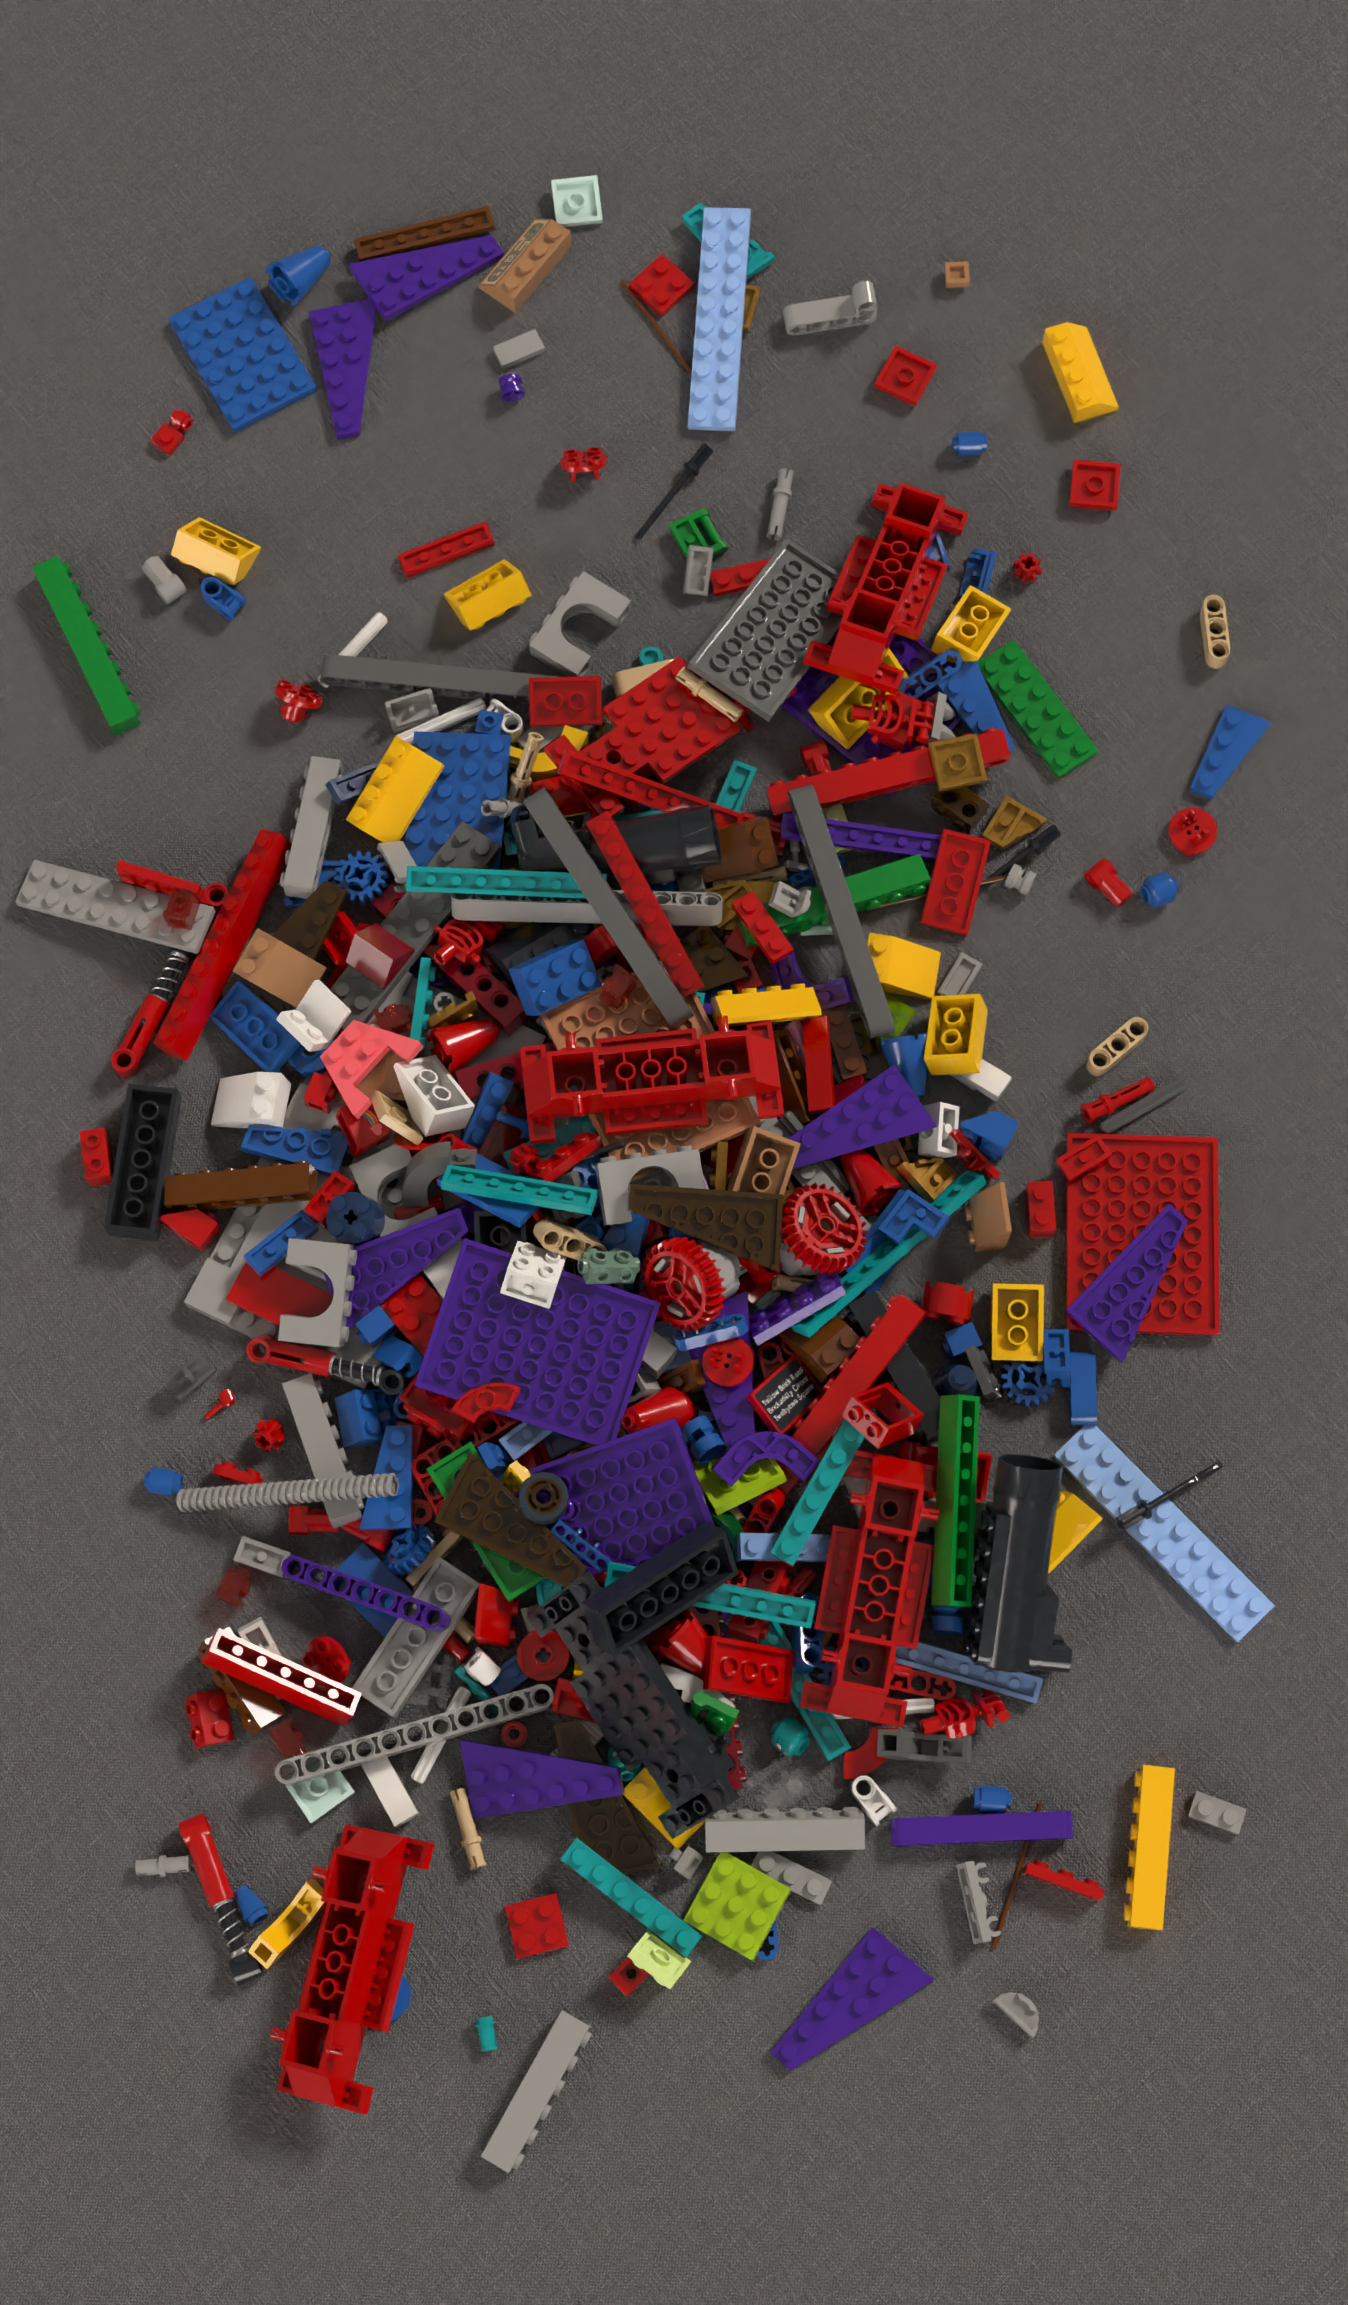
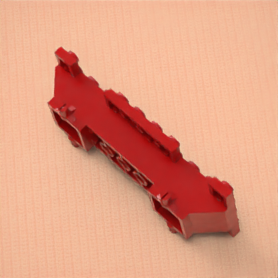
(887, 586)
(655, 732)
(651, 1078)
(874, 1590)
(351, 1967)

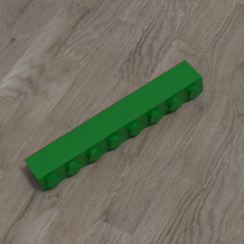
(86, 645)
(867, 891)
(955, 1500)

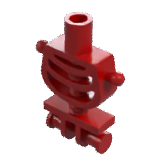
(869, 713)
(465, 939)
(957, 1716)

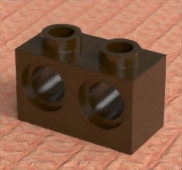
(964, 800)

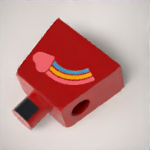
(362, 1133)

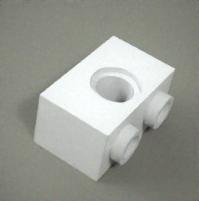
(937, 1141)

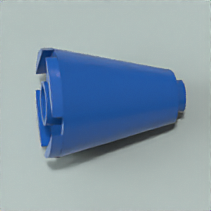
(297, 273)
(908, 1057)

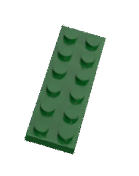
(1036, 709)
(509, 1576)

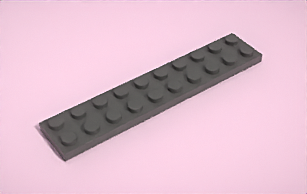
(414, 921)

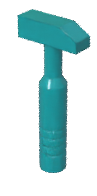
(475, 1687)

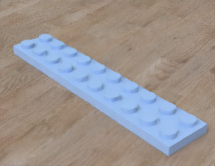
(719, 319)
(1167, 1535)

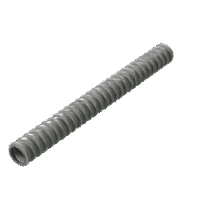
(287, 1492)

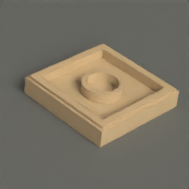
(396, 1117)

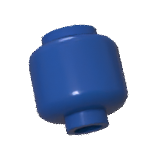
(1159, 889)

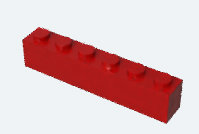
(281, 1677)

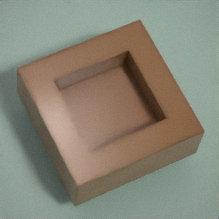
(957, 274)

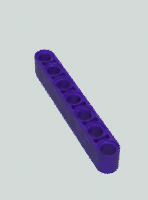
(354, 1590)
(981, 1828)

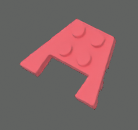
(357, 1053)

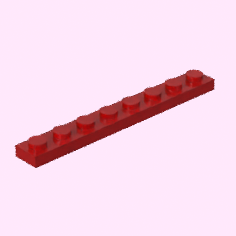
(636, 787)
(645, 904)

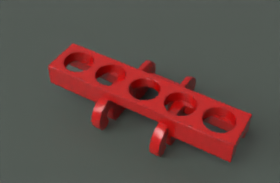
(967, 1148)

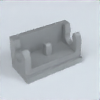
(411, 710)
(398, 859)

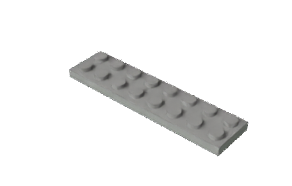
(109, 905)

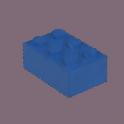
(554, 977)

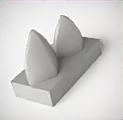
(941, 712)

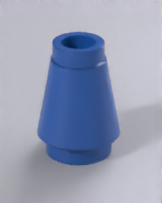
(251, 1907)

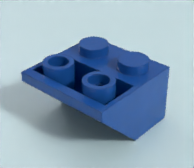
(990, 1133)
(365, 1416)

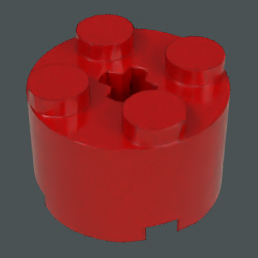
(947, 1303)

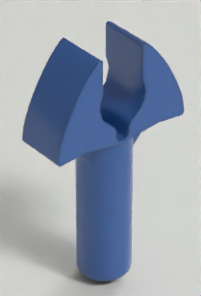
(516, 1122)

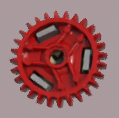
(820, 1232)
(689, 1281)

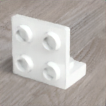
(315, 1018)
(533, 1274)

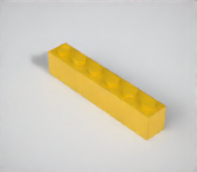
(1151, 1847)

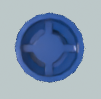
(703, 1442)
(948, 1620)

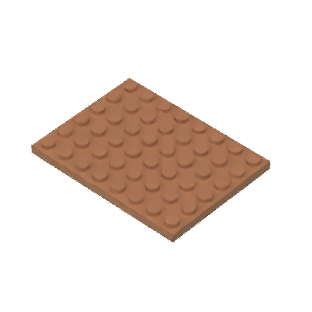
(640, 1015)

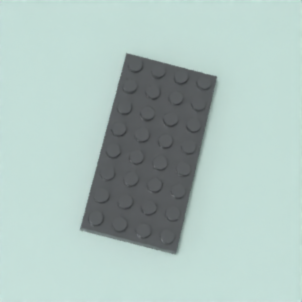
(766, 634)

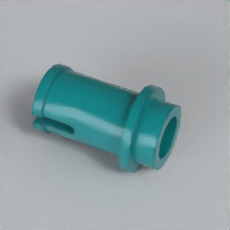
(486, 2033)

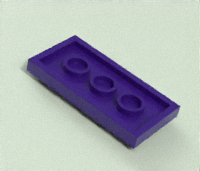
(796, 1306)

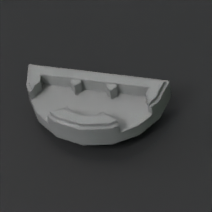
(1020, 2010)

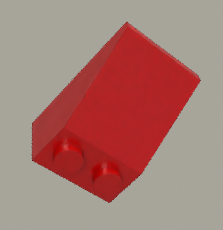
(495, 1618)

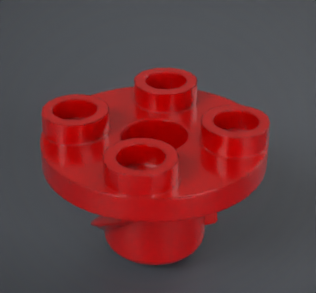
(296, 700)

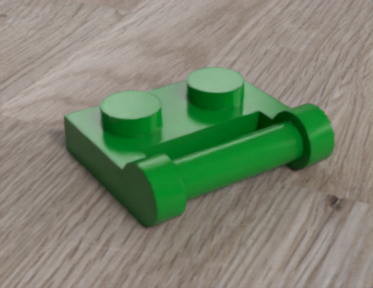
(688, 534)
(720, 1715)

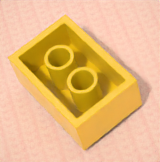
(955, 1034)

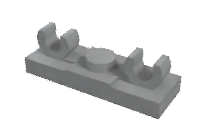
(976, 1902)

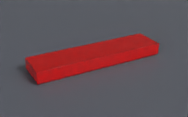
(446, 549)
(818, 1064)

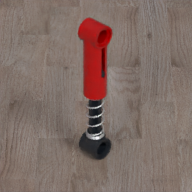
(149, 1016)
(323, 1363)
(218, 1892)

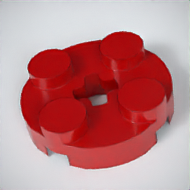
(554, 1665)

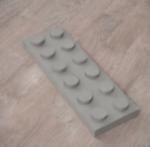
(411, 1648)

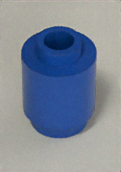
(969, 443)
(163, 1481)
(991, 1799)

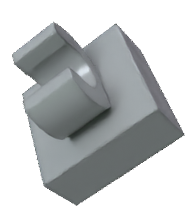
(686, 1862)

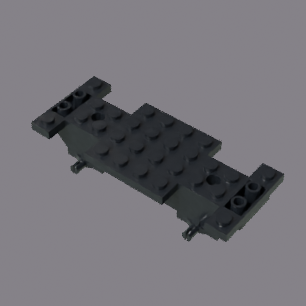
(642, 1713)

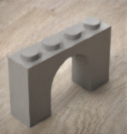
(584, 596)
(376, 1173)
(614, 1178)
(337, 1263)

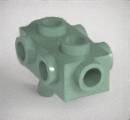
(608, 1267)

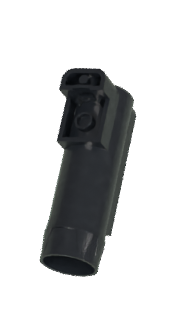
(659, 842)
(1011, 1599)

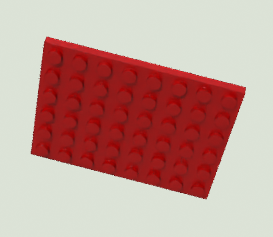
(1122, 1198)

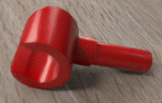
(227, 1399)

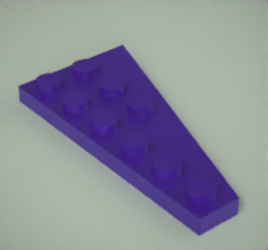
(414, 276)
(344, 351)
(869, 1116)
(397, 1258)
(1121, 1295)
(729, 1404)
(523, 1780)
(861, 1989)

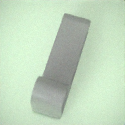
(832, 312)

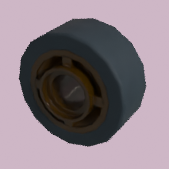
(543, 1483)

